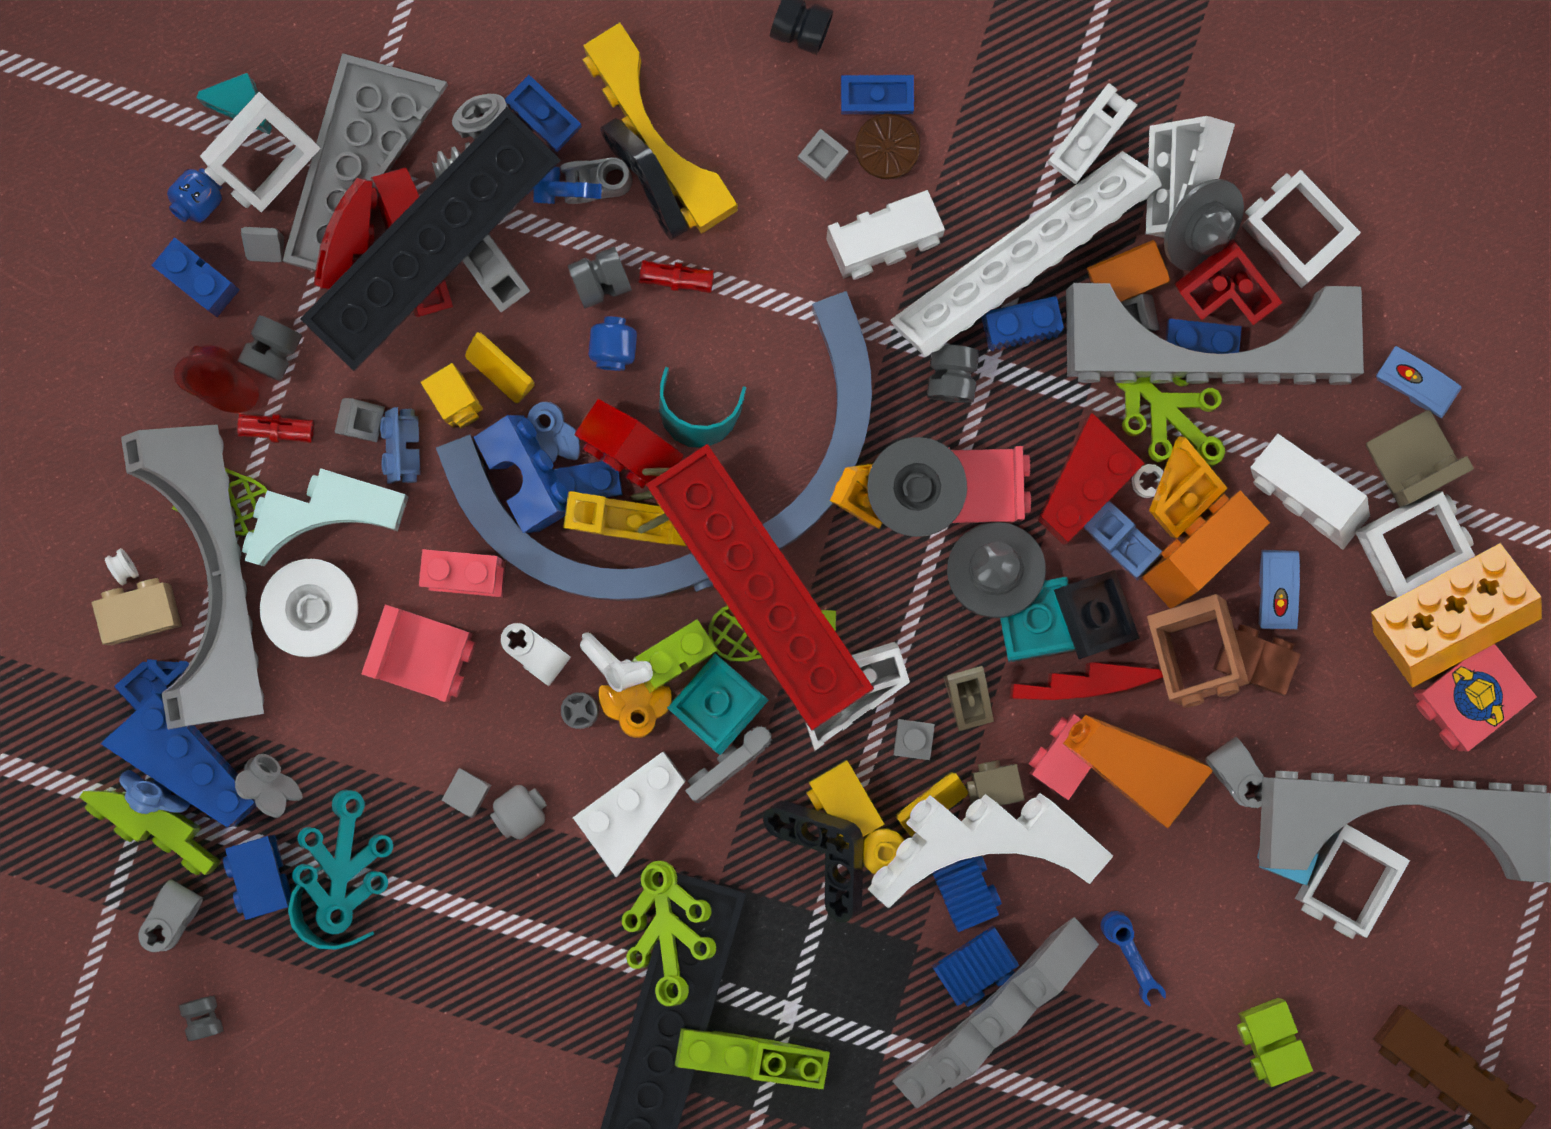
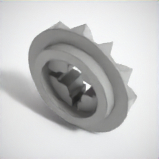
(467, 119)

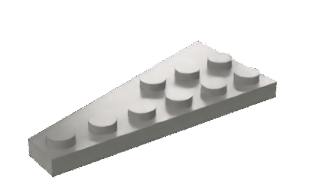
(362, 135)

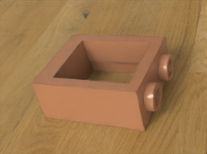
(1185, 616)

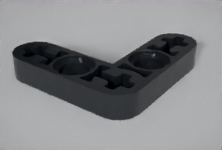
(650, 173)
(835, 852)

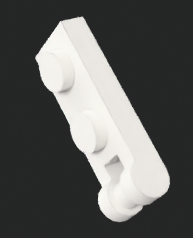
(1091, 134)

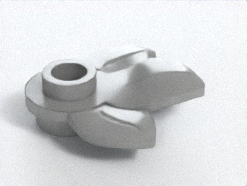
(266, 785)

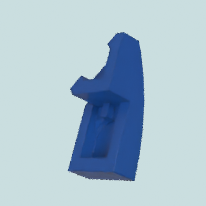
(149, 679)

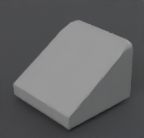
(263, 244)
(1143, 311)
(359, 419)
(466, 793)

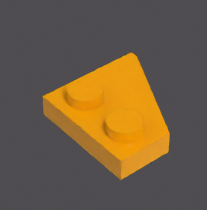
(1184, 489)
(852, 494)

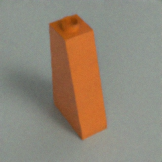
(1142, 770)

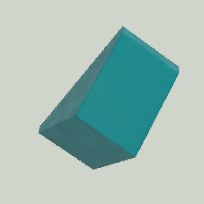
(231, 98)

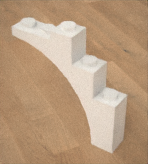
(987, 829)

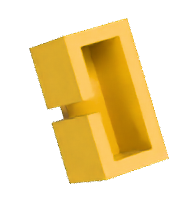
(452, 397)
(844, 798)

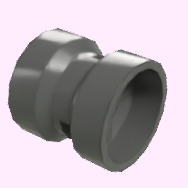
(202, 1026)

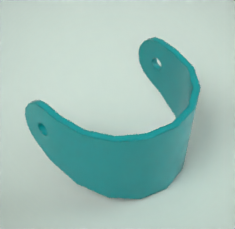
(696, 435)
(301, 928)

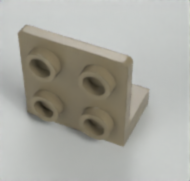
(1416, 458)

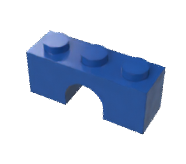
(541, 497)

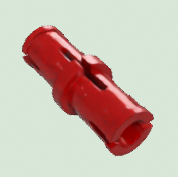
(676, 276)
(275, 428)

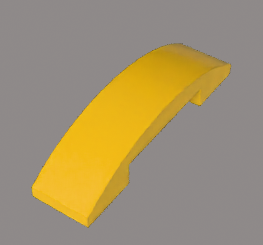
(617, 519)

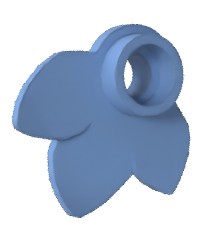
(559, 436)
(150, 795)

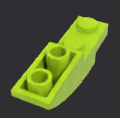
(169, 829)
(752, 1058)

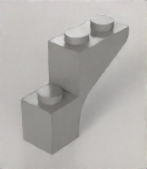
(495, 274)

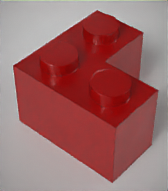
(1226, 277)
(625, 443)

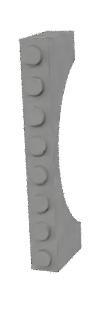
(1111, 343)
(191, 474)
(1306, 813)

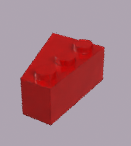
(1090, 478)

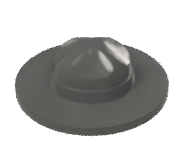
(1203, 223)
(917, 487)
(996, 570)

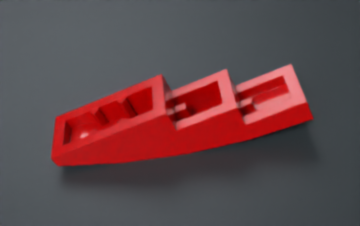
(1098, 680)

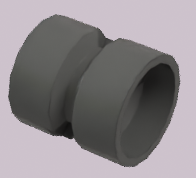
(599, 277)
(270, 335)
(953, 374)

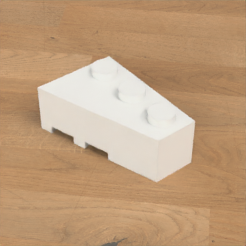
(1183, 157)
(628, 812)

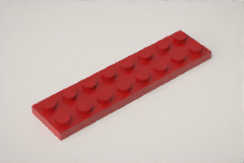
(759, 587)

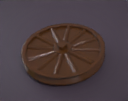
(887, 146)

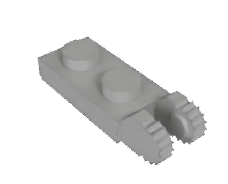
(731, 762)

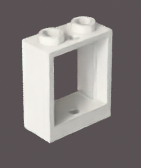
(237, 132)
(1277, 249)
(1382, 559)
(1394, 869)

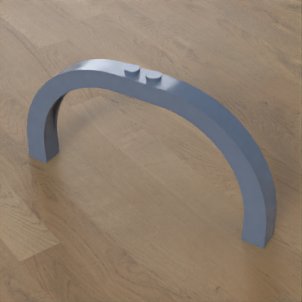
(496, 526)

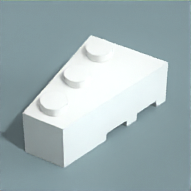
(885, 235)
(1311, 490)
(887, 675)

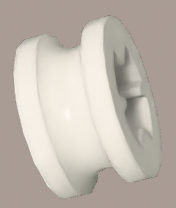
(1146, 470)
(121, 567)

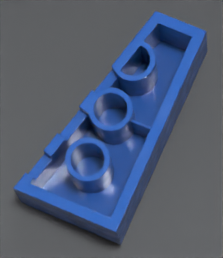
(181, 762)

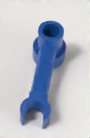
(551, 186)
(1109, 926)

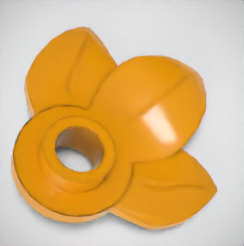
(634, 700)

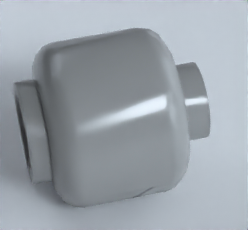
(519, 812)

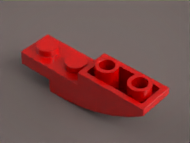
(394, 196)
(346, 233)

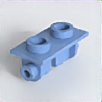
(397, 432)

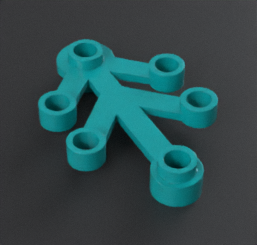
(341, 867)

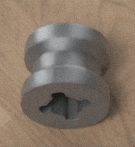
(574, 707)

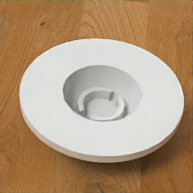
(309, 608)

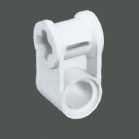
(538, 656)

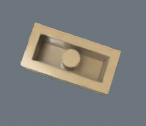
(136, 612)

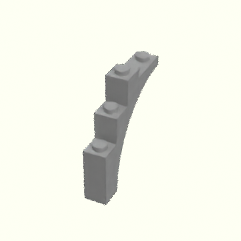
(999, 1016)

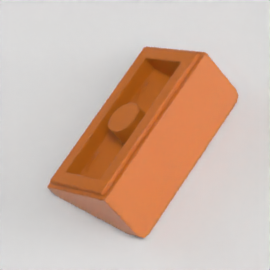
(1132, 271)

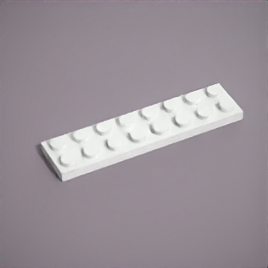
(1025, 253)

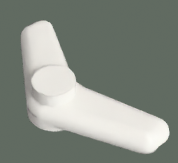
(617, 673)

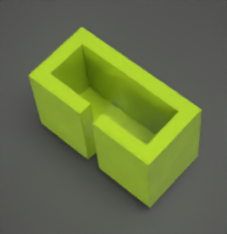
(685, 646)
(1273, 1041)

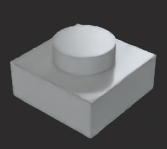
(823, 155)
(913, 739)

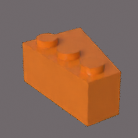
(1206, 549)

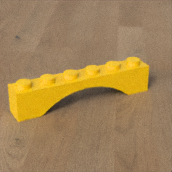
(619, 65)

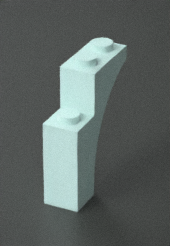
(332, 501)

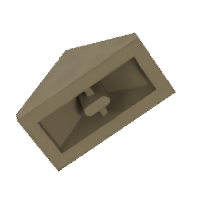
(969, 698)

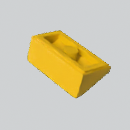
(498, 368)
(946, 791)

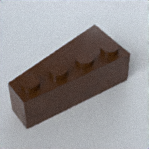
(1450, 1072)

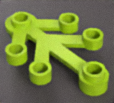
(1165, 407)
(666, 927)

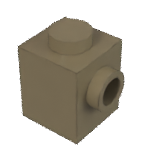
(997, 782)

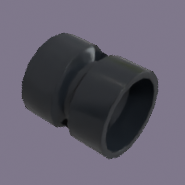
(803, 24)

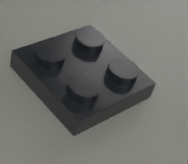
(1096, 614)

